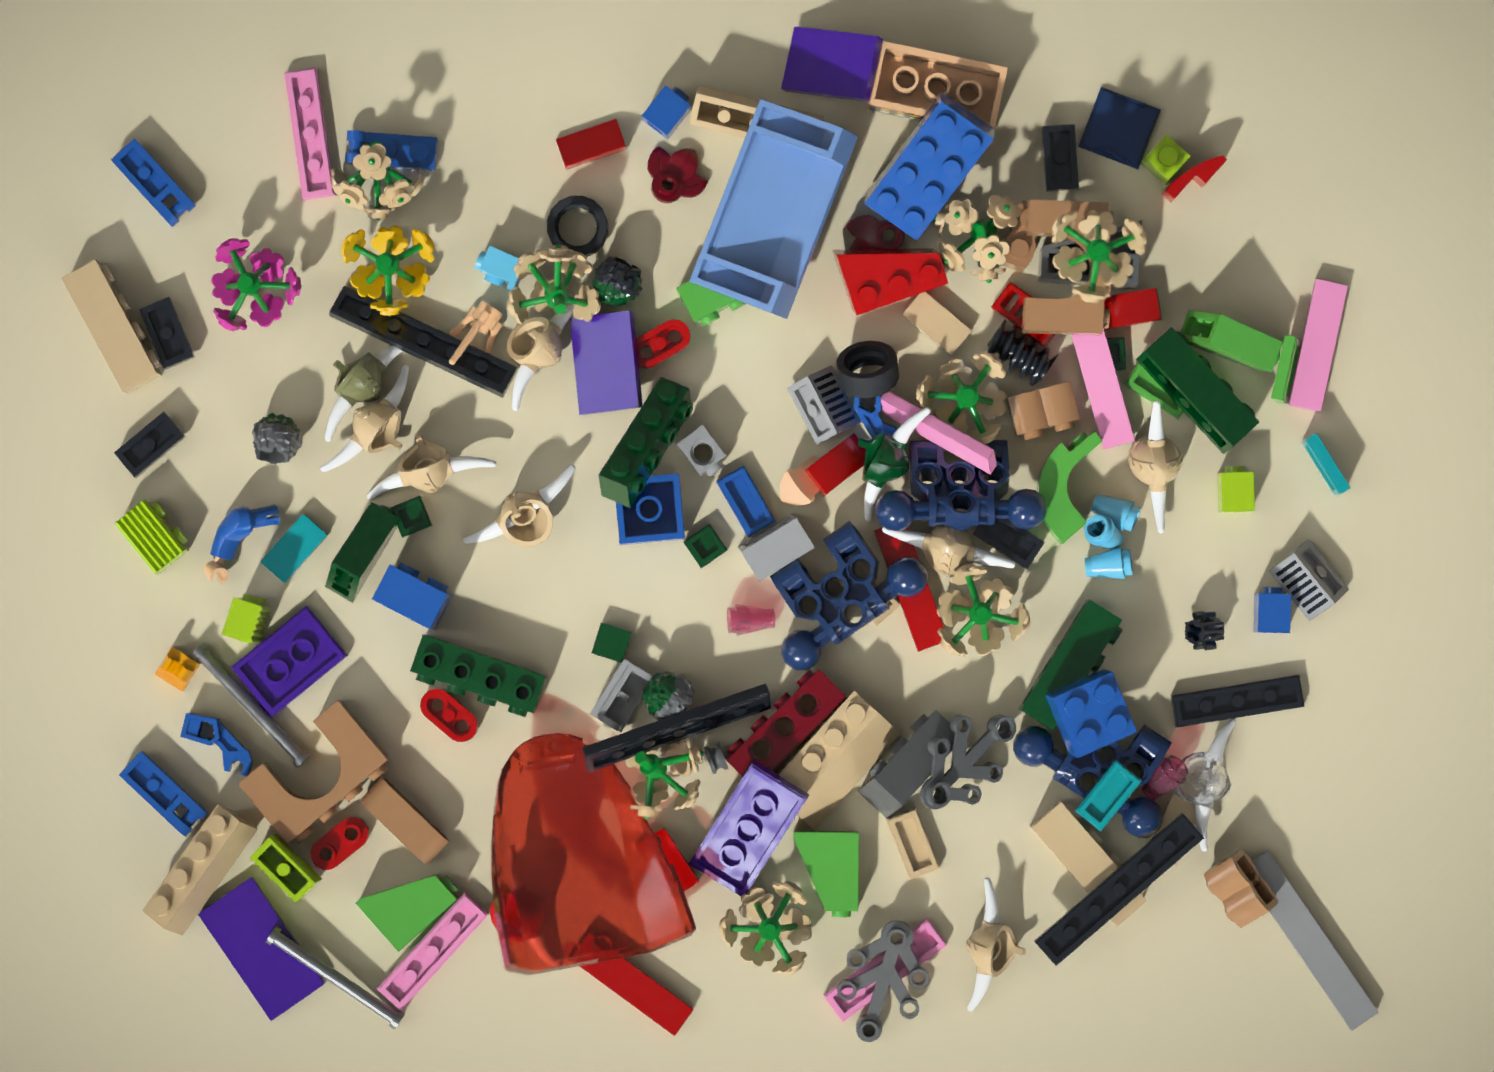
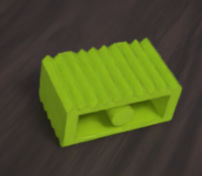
(152, 535)
(246, 619)
(285, 868)

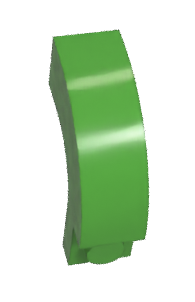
(1061, 516)

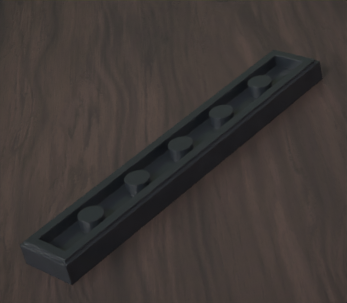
(424, 342)
(676, 727)
(1119, 889)

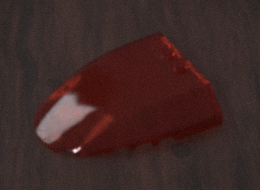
(575, 865)

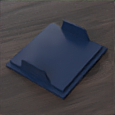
(1119, 128)

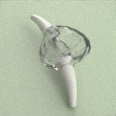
(1206, 780)

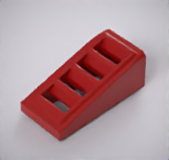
(1003, 300)

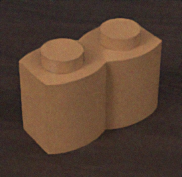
(1021, 245)
(1043, 409)
(1240, 888)

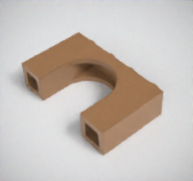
(1069, 314)
(359, 760)

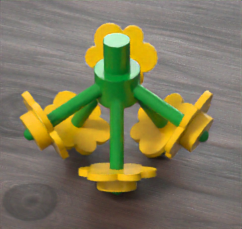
(391, 250)

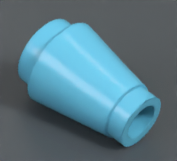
(1121, 511)
(1103, 532)
(1110, 564)

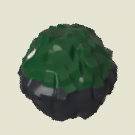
(617, 281)

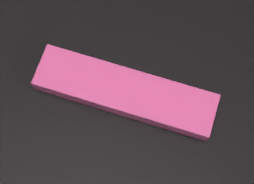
(309, 133)
(1318, 345)
(1103, 390)
(941, 433)
(924, 945)
(432, 951)

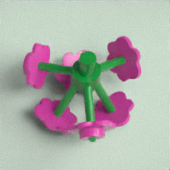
(237, 287)

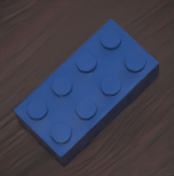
(929, 166)

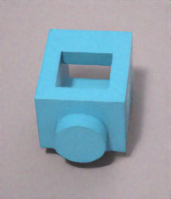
(498, 267)

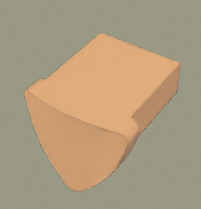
(797, 486)

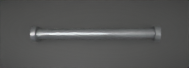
(250, 705)
(335, 977)

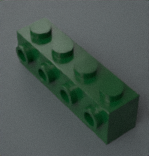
(1198, 390)
(645, 442)
(1073, 658)
(478, 674)

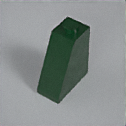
(361, 551)

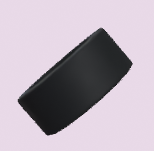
(587, 204)
(865, 354)

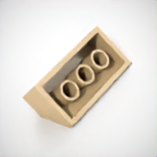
(838, 756)

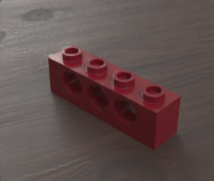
(827, 699)

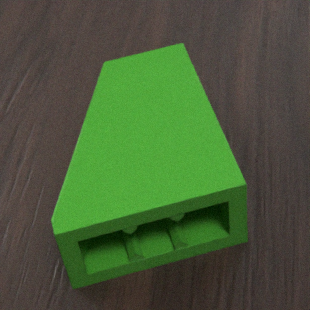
(1231, 340)
(833, 867)
(409, 908)

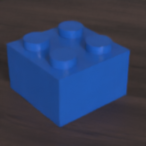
(654, 514)
(412, 596)
(1091, 713)

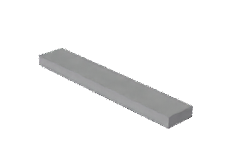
(1315, 947)

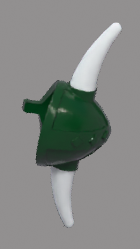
(886, 459)

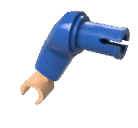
(231, 531)

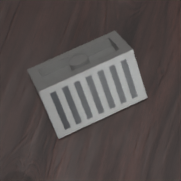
(823, 405)
(1309, 580)

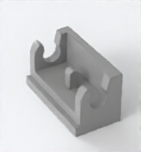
(776, 547)
(621, 696)

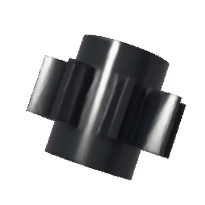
(1204, 630)

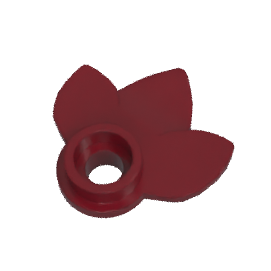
(678, 171)
(870, 232)

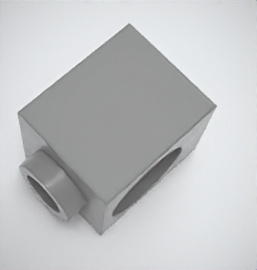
(692, 441)

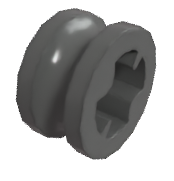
(716, 758)

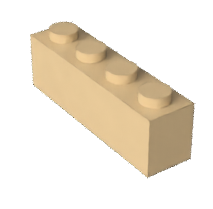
(727, 111)
(111, 325)
(1080, 851)
(199, 870)

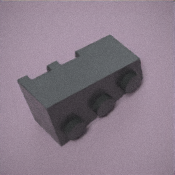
(1049, 273)
(908, 767)

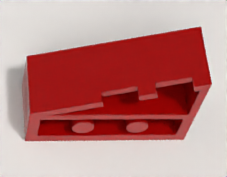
(888, 276)

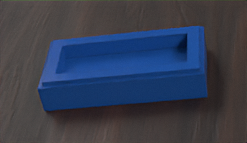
(746, 501)

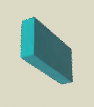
(1325, 464)
(294, 548)
(1108, 795)

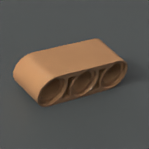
(404, 821)

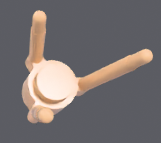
(482, 320)

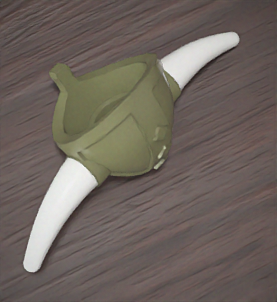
(359, 383)

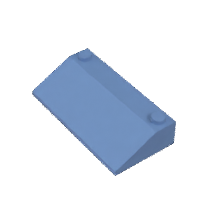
(773, 208)

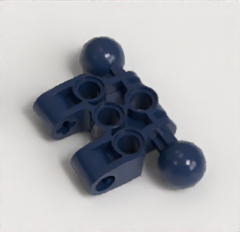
(943, 496)
(904, 578)
(1141, 815)

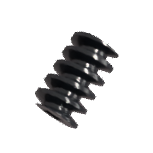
(1020, 354)

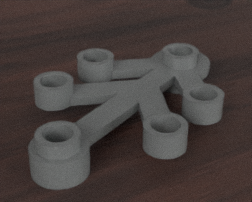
(963, 761)
(884, 975)

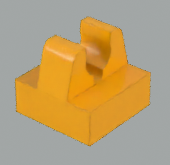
(177, 668)

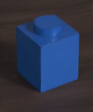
(667, 111)
(1272, 611)

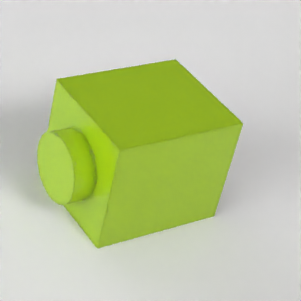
(1165, 159)
(1235, 490)

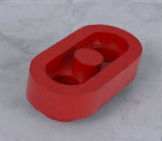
(658, 341)
(449, 715)
(339, 843)

